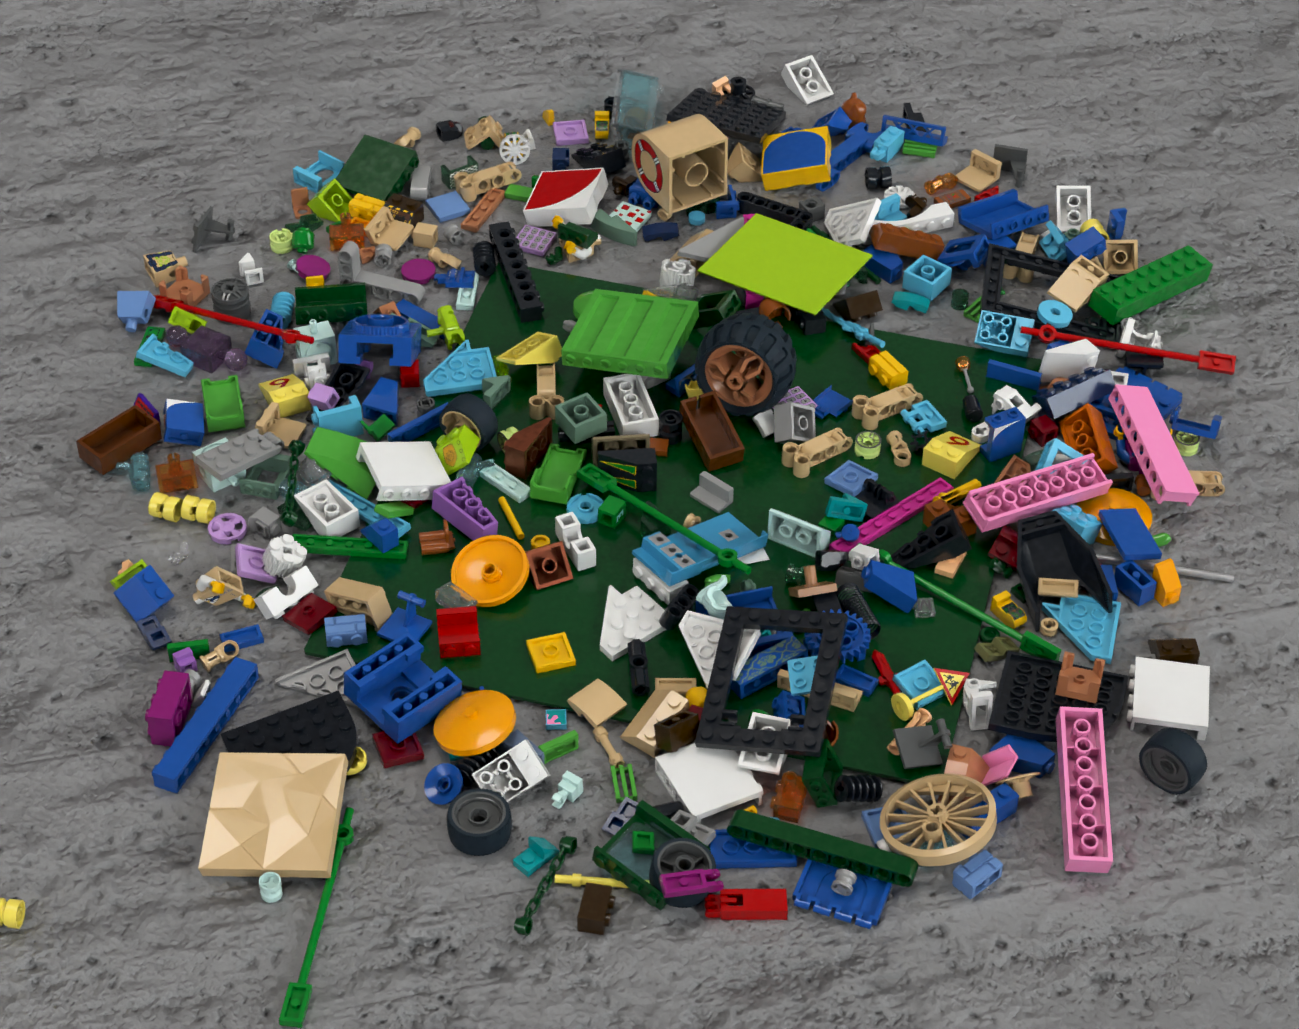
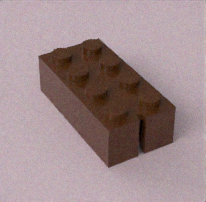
(711, 431)
(119, 439)

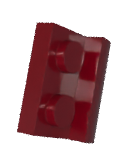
(1006, 547)

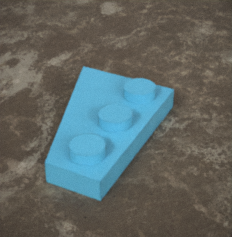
(163, 357)

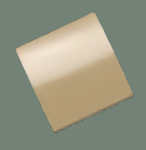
(597, 702)

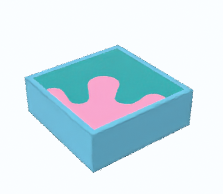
(556, 719)

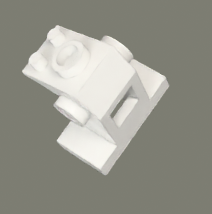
(1129, 336)
(312, 373)
(1006, 396)
(977, 694)

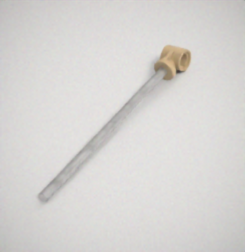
(1180, 570)

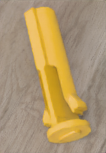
(959, 492)

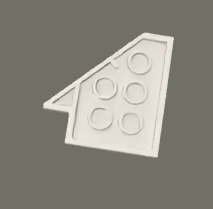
(852, 222)
(628, 618)
(702, 638)

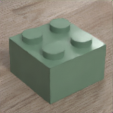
(581, 418)

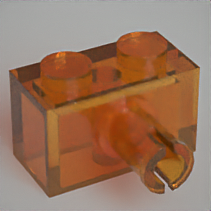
(346, 232)
(176, 475)
(790, 797)

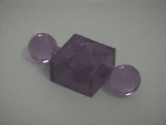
(206, 348)

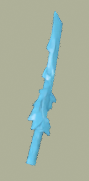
(859, 332)

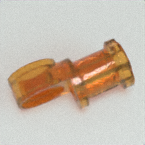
(941, 182)

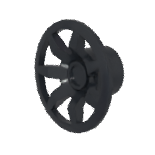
(738, 88)

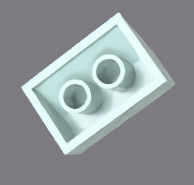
(797, 533)

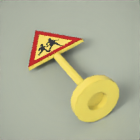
(950, 682)

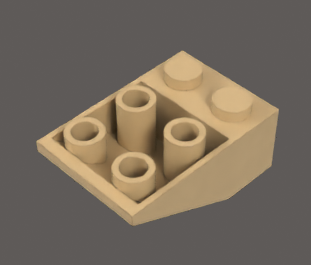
(1077, 283)

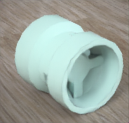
(270, 887)

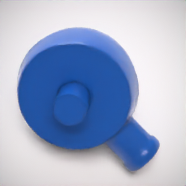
(849, 533)

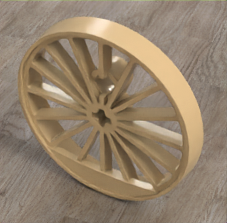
(937, 817)

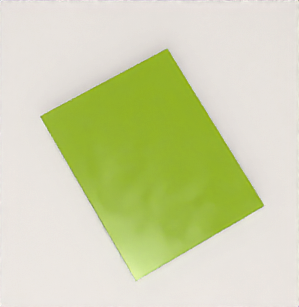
(785, 263)

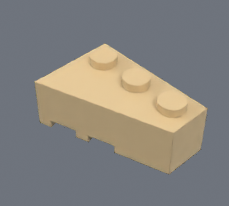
(360, 598)

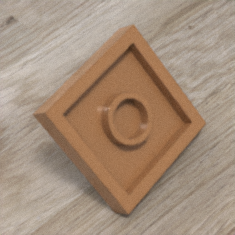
(812, 587)

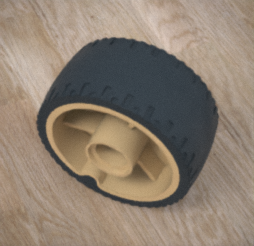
(473, 413)

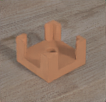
(186, 289)
(1079, 682)

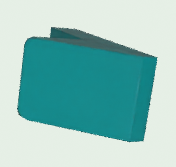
(846, 508)
(535, 856)

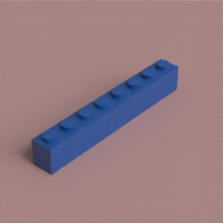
(205, 725)

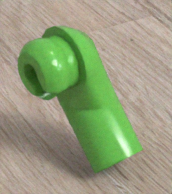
(1161, 539)
(714, 578)

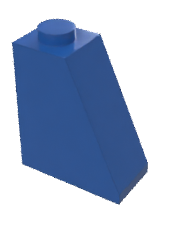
(884, 264)
(382, 400)
(891, 584)
(1031, 755)

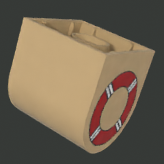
(682, 162)

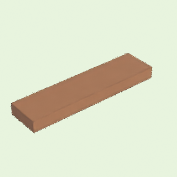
(483, 210)

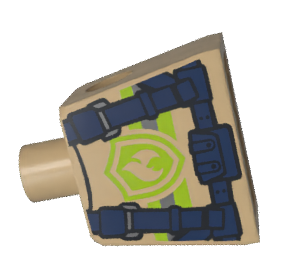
(162, 266)

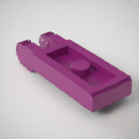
(690, 882)

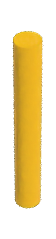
(511, 518)

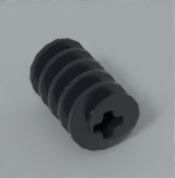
(484, 258)
(471, 764)
(858, 788)

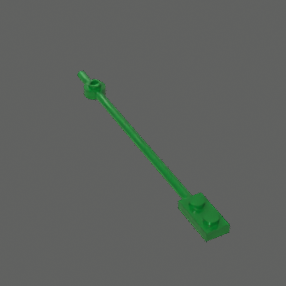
(603, 482)
(1029, 642)
(299, 993)

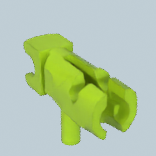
(448, 326)

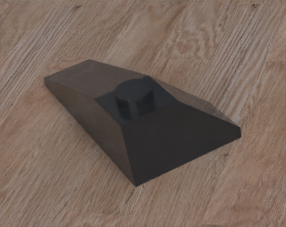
(346, 381)

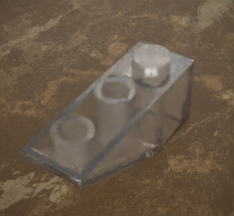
(676, 291)

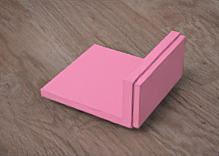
(1000, 764)

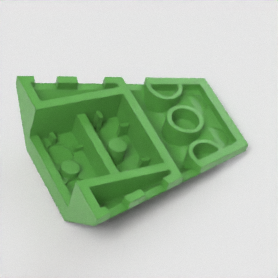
(338, 455)

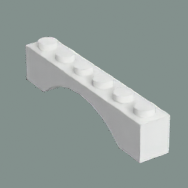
(934, 218)

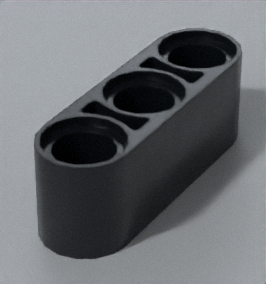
(678, 606)

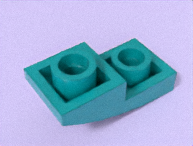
(906, 299)

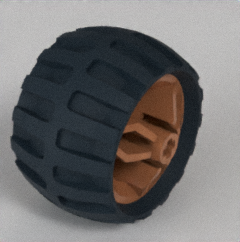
(760, 350)

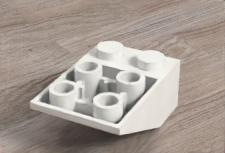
(513, 772)

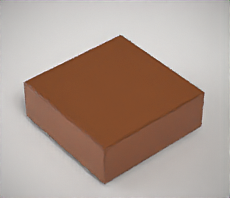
(660, 445)

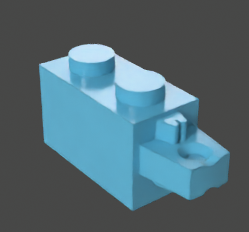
(888, 144)

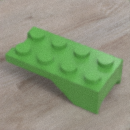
(223, 404)
(557, 474)

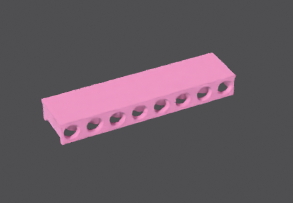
(1155, 443)
(1036, 494)

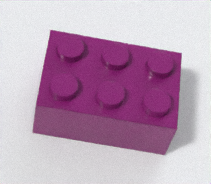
(169, 707)

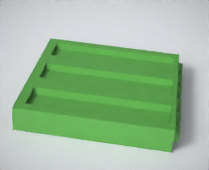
(630, 333)

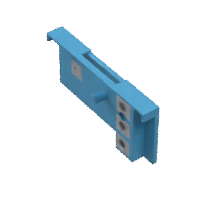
(679, 558)

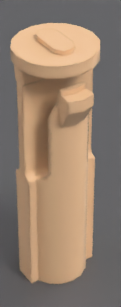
(920, 718)

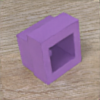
(184, 660)

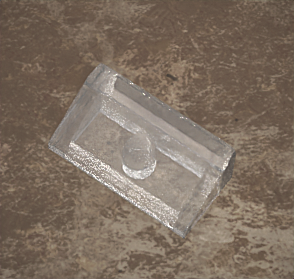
(452, 597)

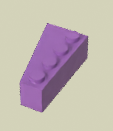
(463, 510)

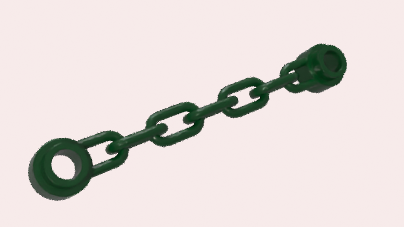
(289, 517)
(524, 924)

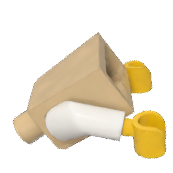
(571, 250)
(219, 587)

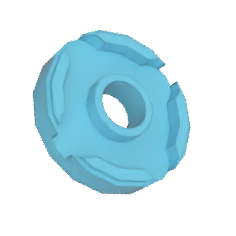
(1062, 311)
(585, 516)

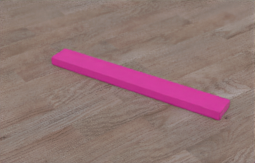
(895, 515)

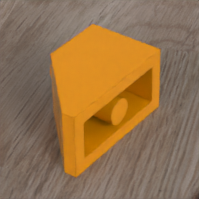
(1168, 583)

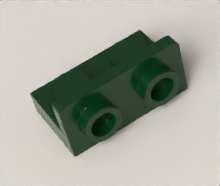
(579, 235)

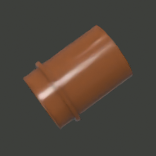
(1142, 485)

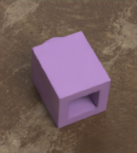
(323, 396)

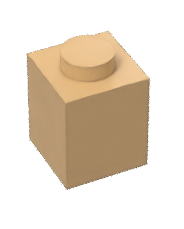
(425, 235)

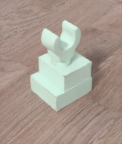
(569, 788)

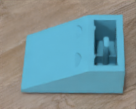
(1002, 333)

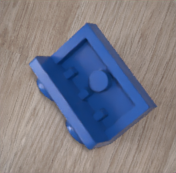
(1116, 223)

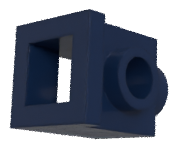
(560, 159)

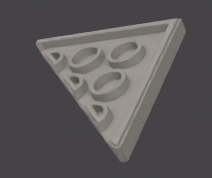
(708, 245)
(321, 677)

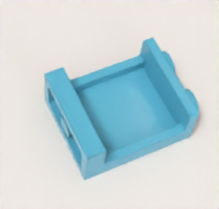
(341, 419)

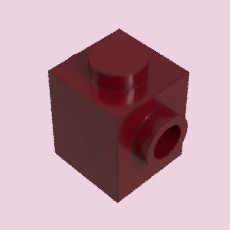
(1043, 430)

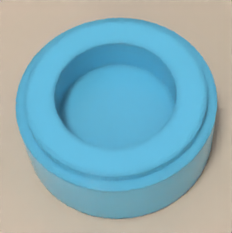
(696, 218)

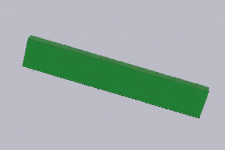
(348, 546)

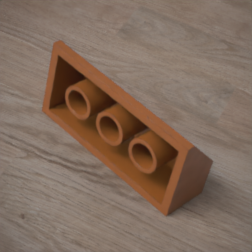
(905, 241)

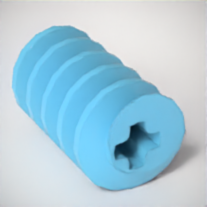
(283, 305)

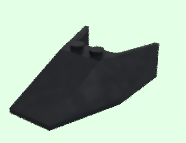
(1056, 551)

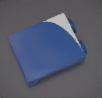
(183, 422)
(1004, 434)

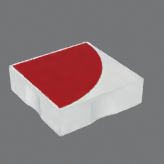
(567, 194)

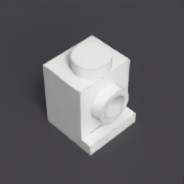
(861, 556)

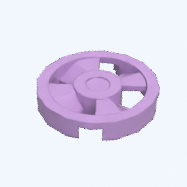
(225, 531)

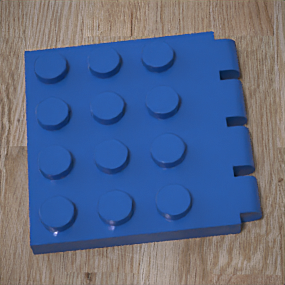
(1165, 399)
(863, 904)

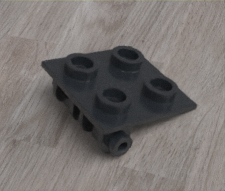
(877, 498)

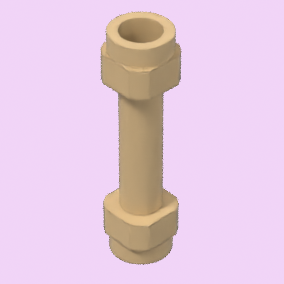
(601, 735)

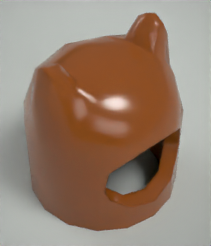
(855, 110)

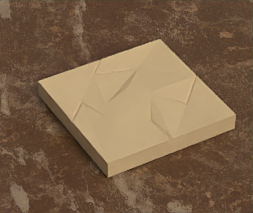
(274, 815)

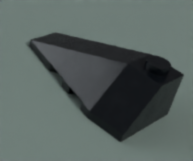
(939, 542)

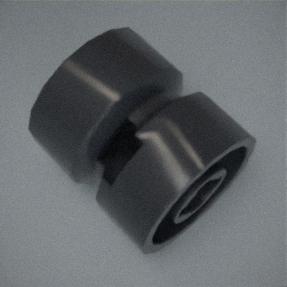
(878, 177)
(670, 426)

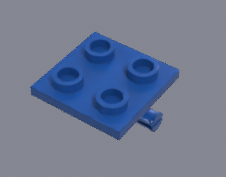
(405, 620)

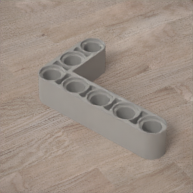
(376, 284)

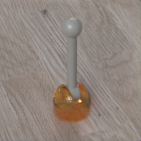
(963, 365)

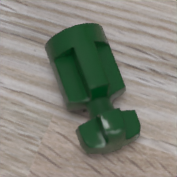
(999, 567)

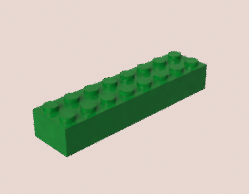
(1150, 285)

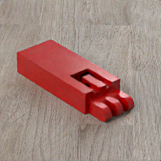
(757, 904)

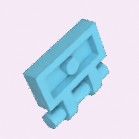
(928, 417)

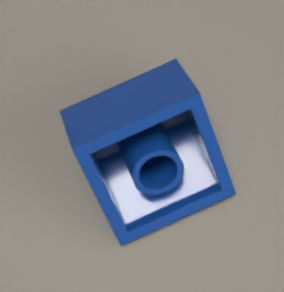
(1087, 244)
(143, 594)

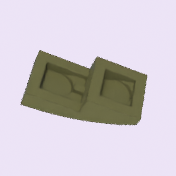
(996, 649)

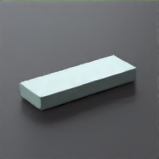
(467, 296)
(506, 483)

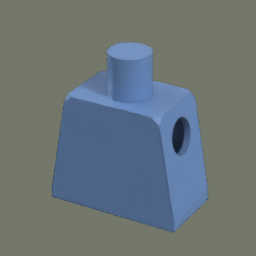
(134, 308)

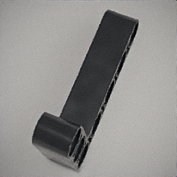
(790, 215)

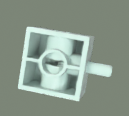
(323, 341)
(212, 482)

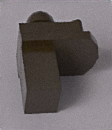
(622, 186)
(916, 204)

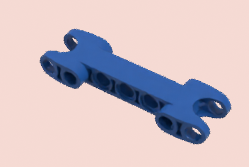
(855, 145)

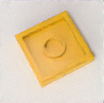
(550, 652)

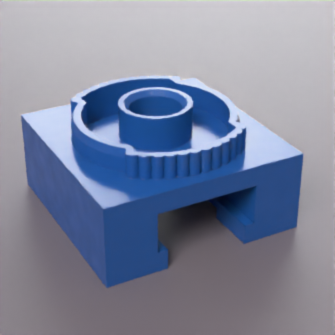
(381, 329)
(400, 673)

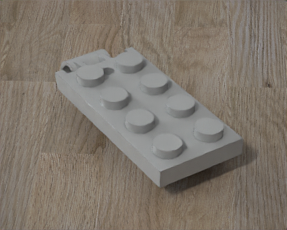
(239, 454)

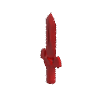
(885, 671)

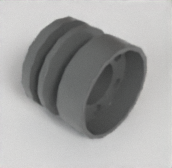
(231, 298)

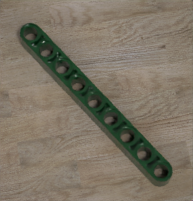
(823, 848)

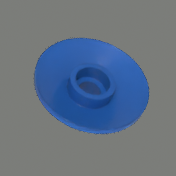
(437, 780)

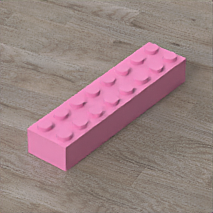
(1083, 790)

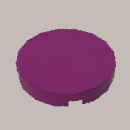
(312, 266)
(418, 271)

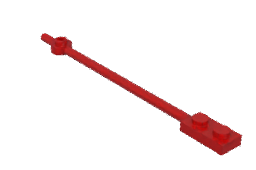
(290, 336)
(1206, 360)

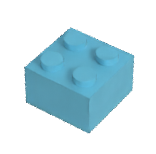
(927, 277)
(1084, 524)

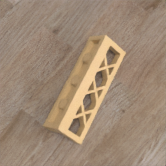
(843, 696)

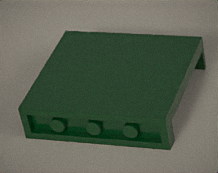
(377, 168)
(330, 303)

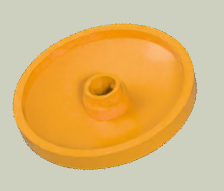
(1115, 499)
(491, 569)
(474, 723)

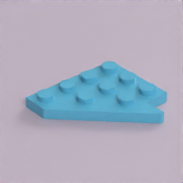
(460, 371)
(1087, 624)

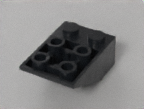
(600, 156)

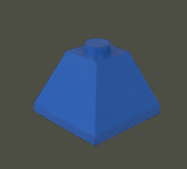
(836, 121)

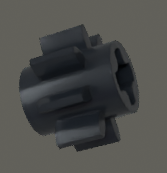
(919, 436)

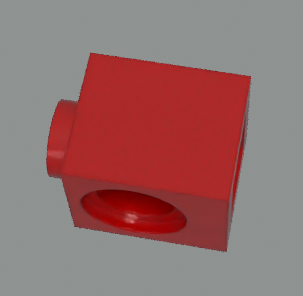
(410, 375)

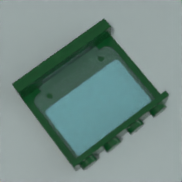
(634, 868)

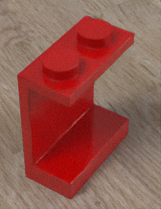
(458, 632)

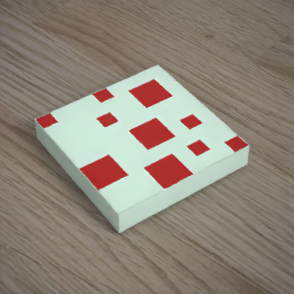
(632, 215)

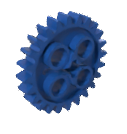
(855, 640)

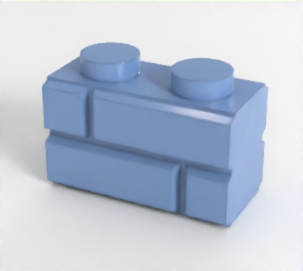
(345, 630)
(977, 873)

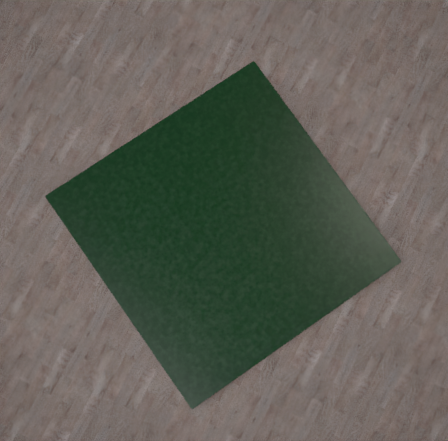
(758, 486)

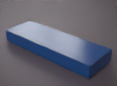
(1014, 374)

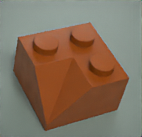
(940, 507)

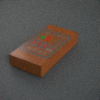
(954, 198)

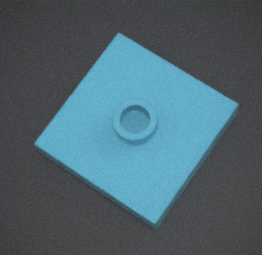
(917, 681)

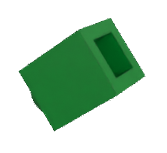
(611, 511)

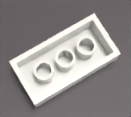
(630, 405)

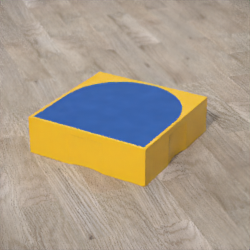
(796, 158)

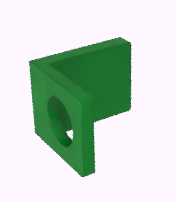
(379, 428)

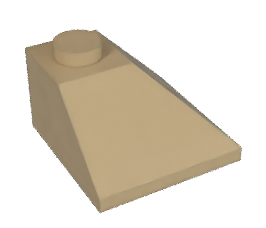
(744, 165)
(1120, 256)

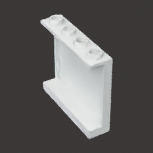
(403, 469)
(1169, 695)
(706, 780)

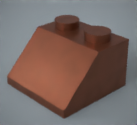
(548, 565)

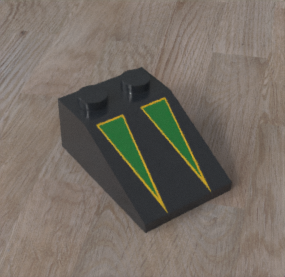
(631, 467)

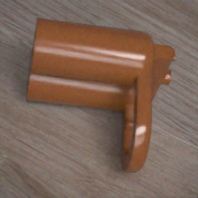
(437, 541)

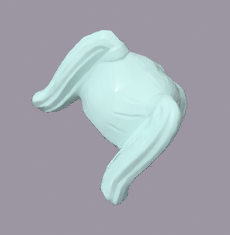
(714, 599)

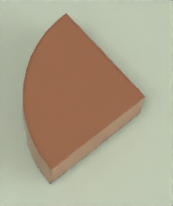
(367, 254)

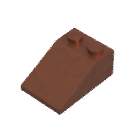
(527, 448)

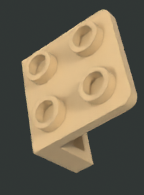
(482, 130)
(981, 171)
(386, 230)
(281, 427)

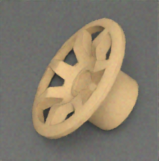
(1020, 784)

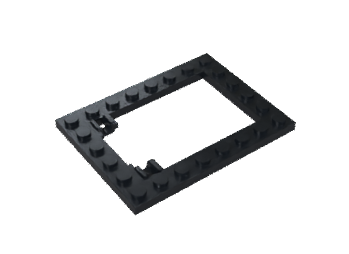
(992, 285)
(795, 740)

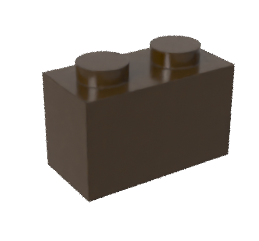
(676, 730)
(595, 909)

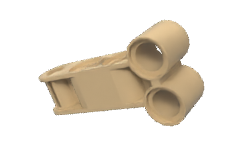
(482, 181)
(1027, 243)
(546, 399)
(884, 405)
(814, 451)
(1204, 482)

